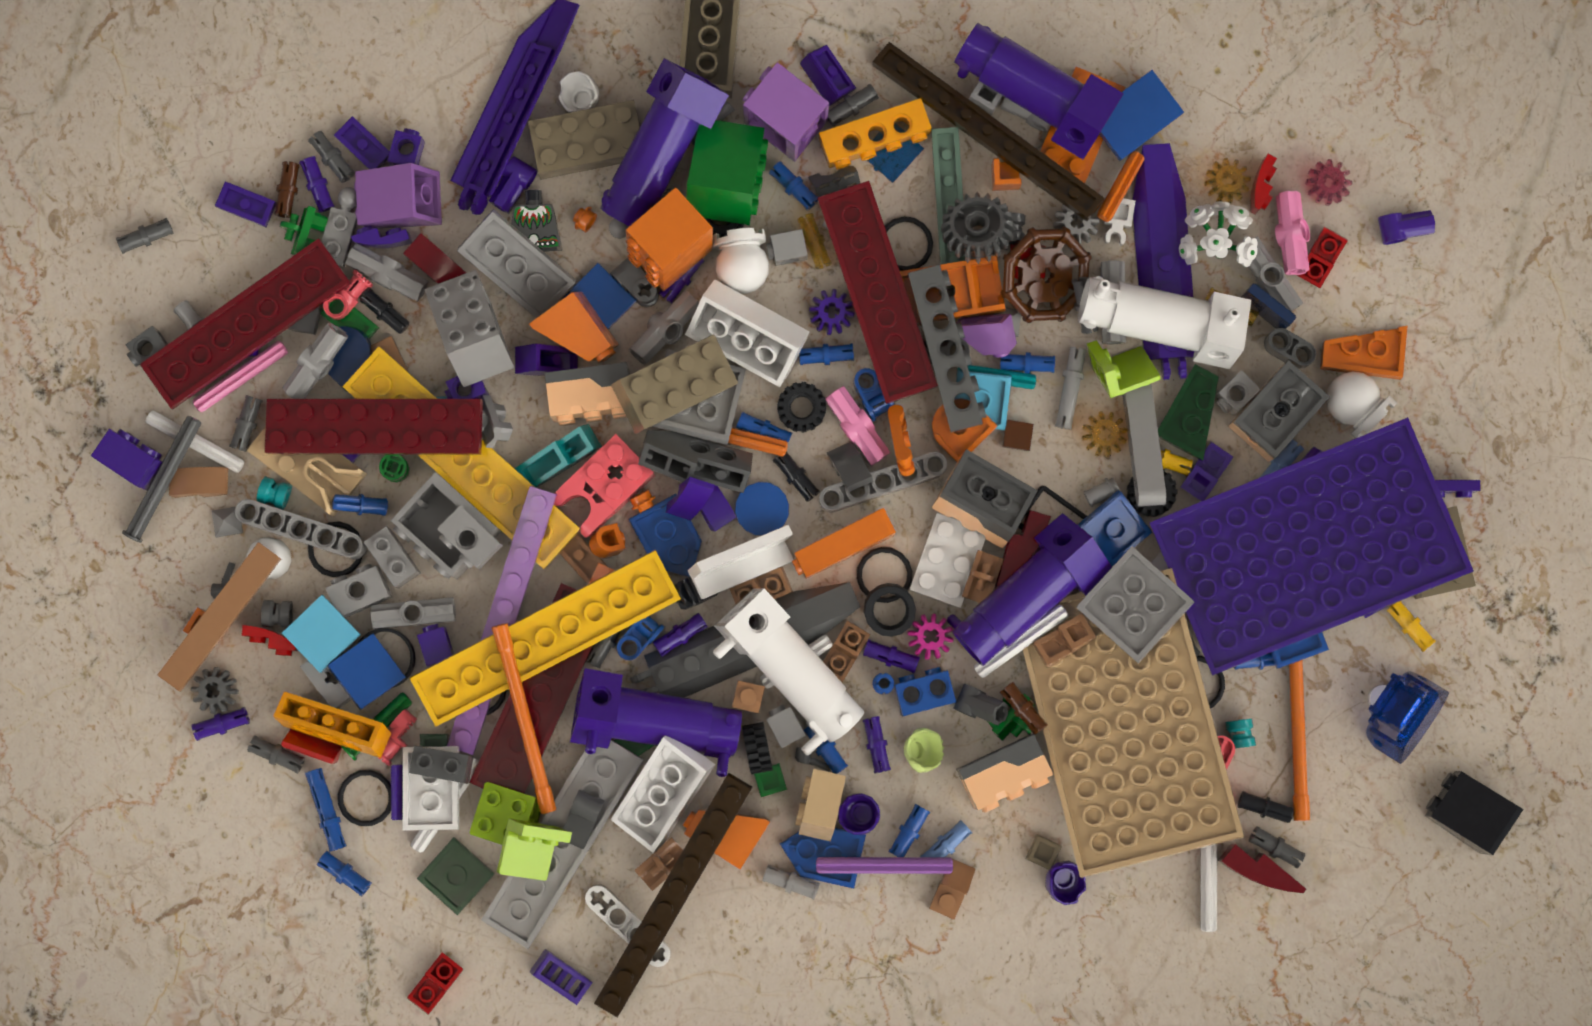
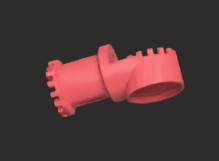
(348, 295)
(397, 729)

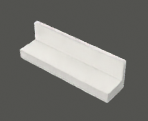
(741, 563)

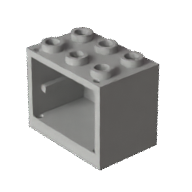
(469, 328)
(425, 513)

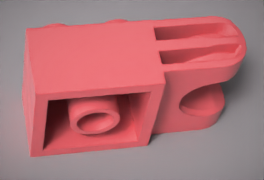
(605, 494)

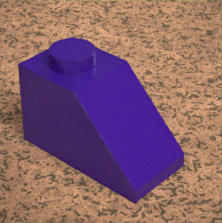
(542, 358)

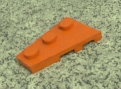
(1372, 354)

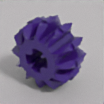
(839, 307)

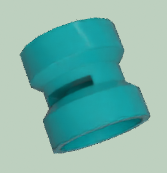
(274, 493)
(1244, 739)

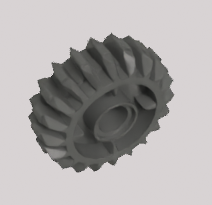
(973, 212)

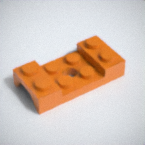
(975, 286)

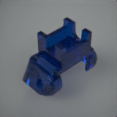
(1405, 711)

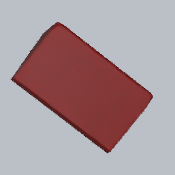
(312, 746)

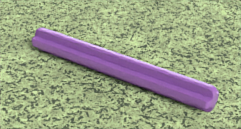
(884, 865)

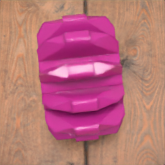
(931, 645)

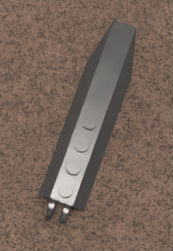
(695, 667)

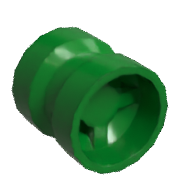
(398, 469)

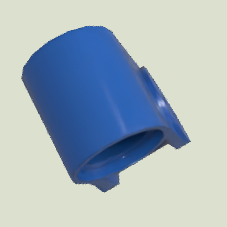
(871, 396)
(640, 635)

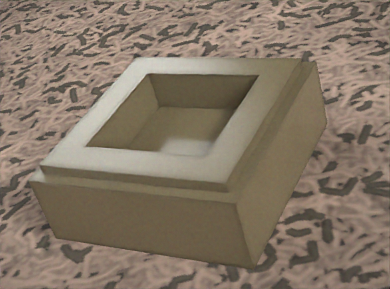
(1043, 852)

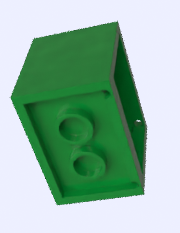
(727, 171)

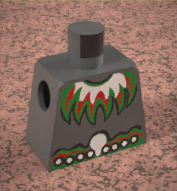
(537, 222)

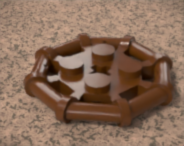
(1031, 267)

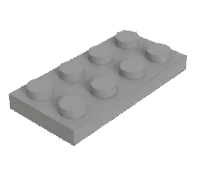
(516, 264)

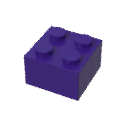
(127, 459)

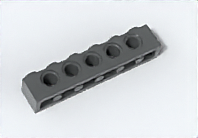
(921, 282)

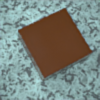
(1018, 435)

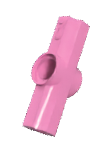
(1292, 233)
(857, 426)

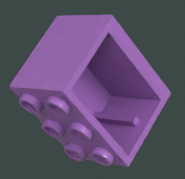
(786, 110)

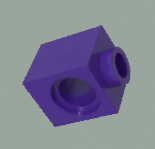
(401, 138)
(453, 384)
(435, 644)

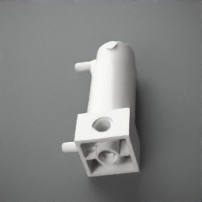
(1209, 328)
(789, 666)

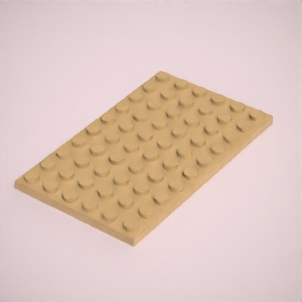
(1133, 749)

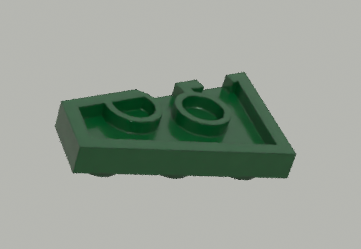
(1190, 414)

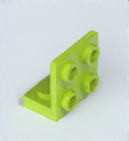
(1122, 371)
(497, 806)
(529, 848)

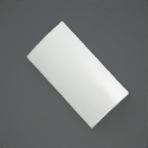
(662, 792)

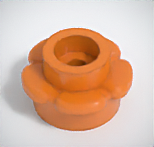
(584, 219)
(642, 501)

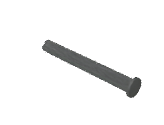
(162, 479)

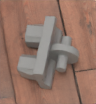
(493, 423)

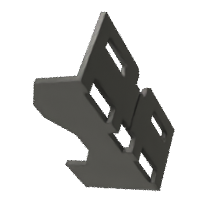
(818, 180)

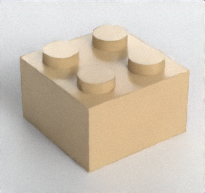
(820, 811)

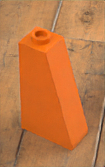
(844, 544)

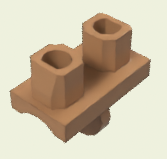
(982, 576)
(659, 864)

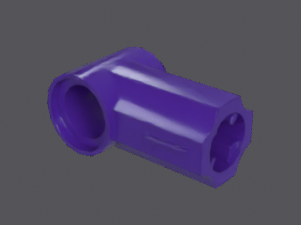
(516, 179)
(1399, 227)

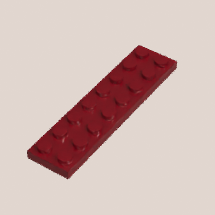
(877, 292)
(245, 324)
(374, 426)
(546, 694)

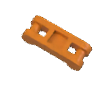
(901, 440)

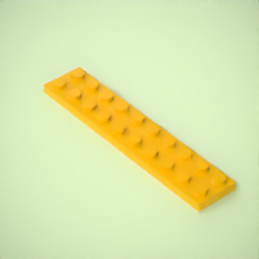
(482, 479)
(547, 637)

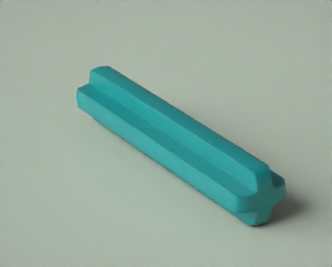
(1018, 379)

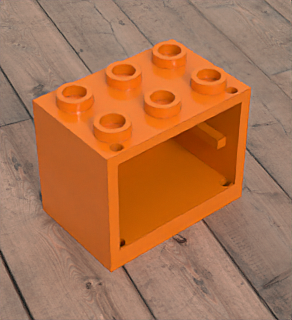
(668, 240)

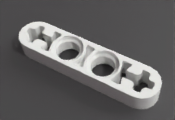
(626, 927)

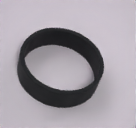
(407, 641)

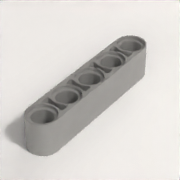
(1144, 447)
(898, 483)
(288, 529)

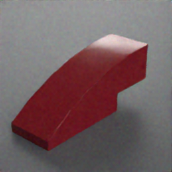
(432, 260)
(1022, 547)
(1259, 870)

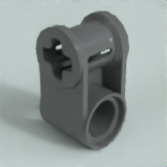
(633, 281)

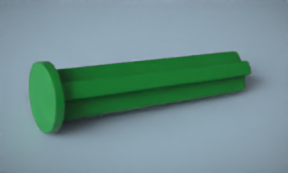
(386, 717)

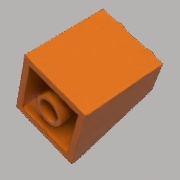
(577, 328)
(739, 838)

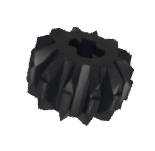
(689, 594)

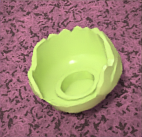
(924, 750)

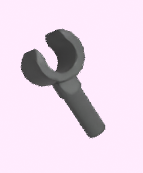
(216, 588)
(802, 758)

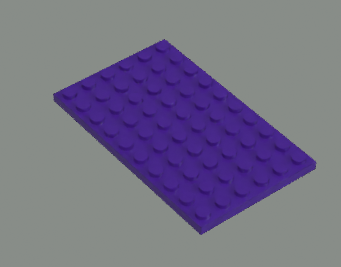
(1311, 546)

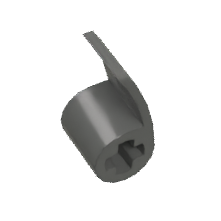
(583, 818)

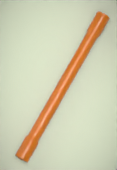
(542, 788)
(1300, 798)

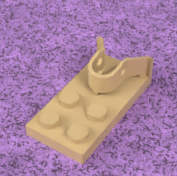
(312, 474)

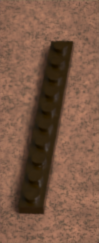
(988, 131)
(673, 894)

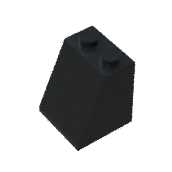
(1473, 812)

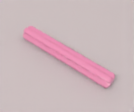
(240, 376)

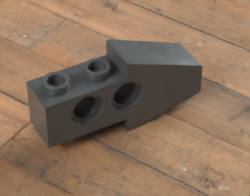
(688, 456)

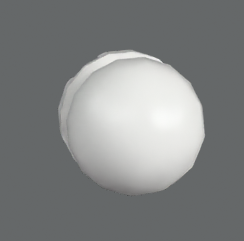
(741, 260)
(1357, 402)

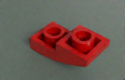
(1260, 190)
(1323, 256)
(276, 641)
(435, 983)

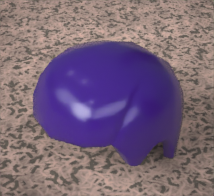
(859, 814)
(1065, 883)

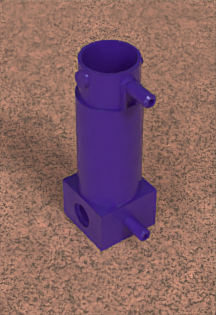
(1040, 88)
(679, 108)
(1065, 562)
(645, 717)

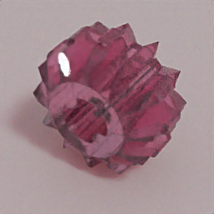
(1337, 187)

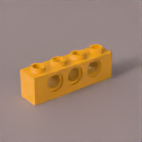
(911, 113)
(332, 724)

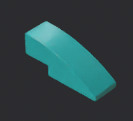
(560, 455)

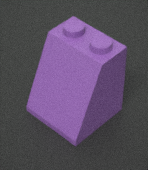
(398, 196)

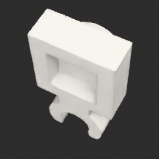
(1120, 220)

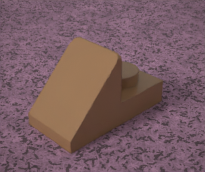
(952, 890)

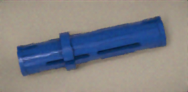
(325, 810)

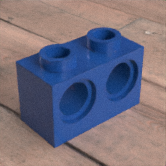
(926, 699)

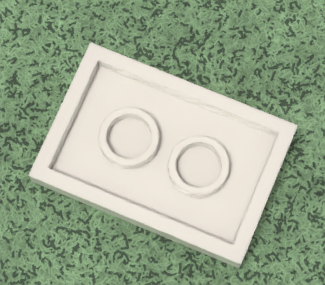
(946, 561)
(427, 800)

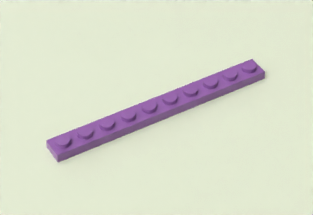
(508, 599)

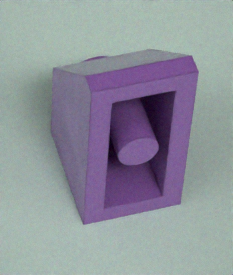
(989, 334)

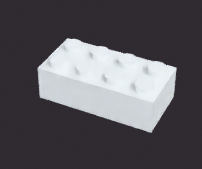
(748, 332)

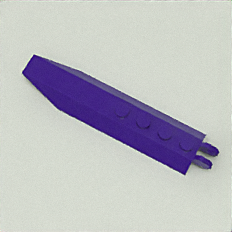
(511, 105)
(1158, 233)

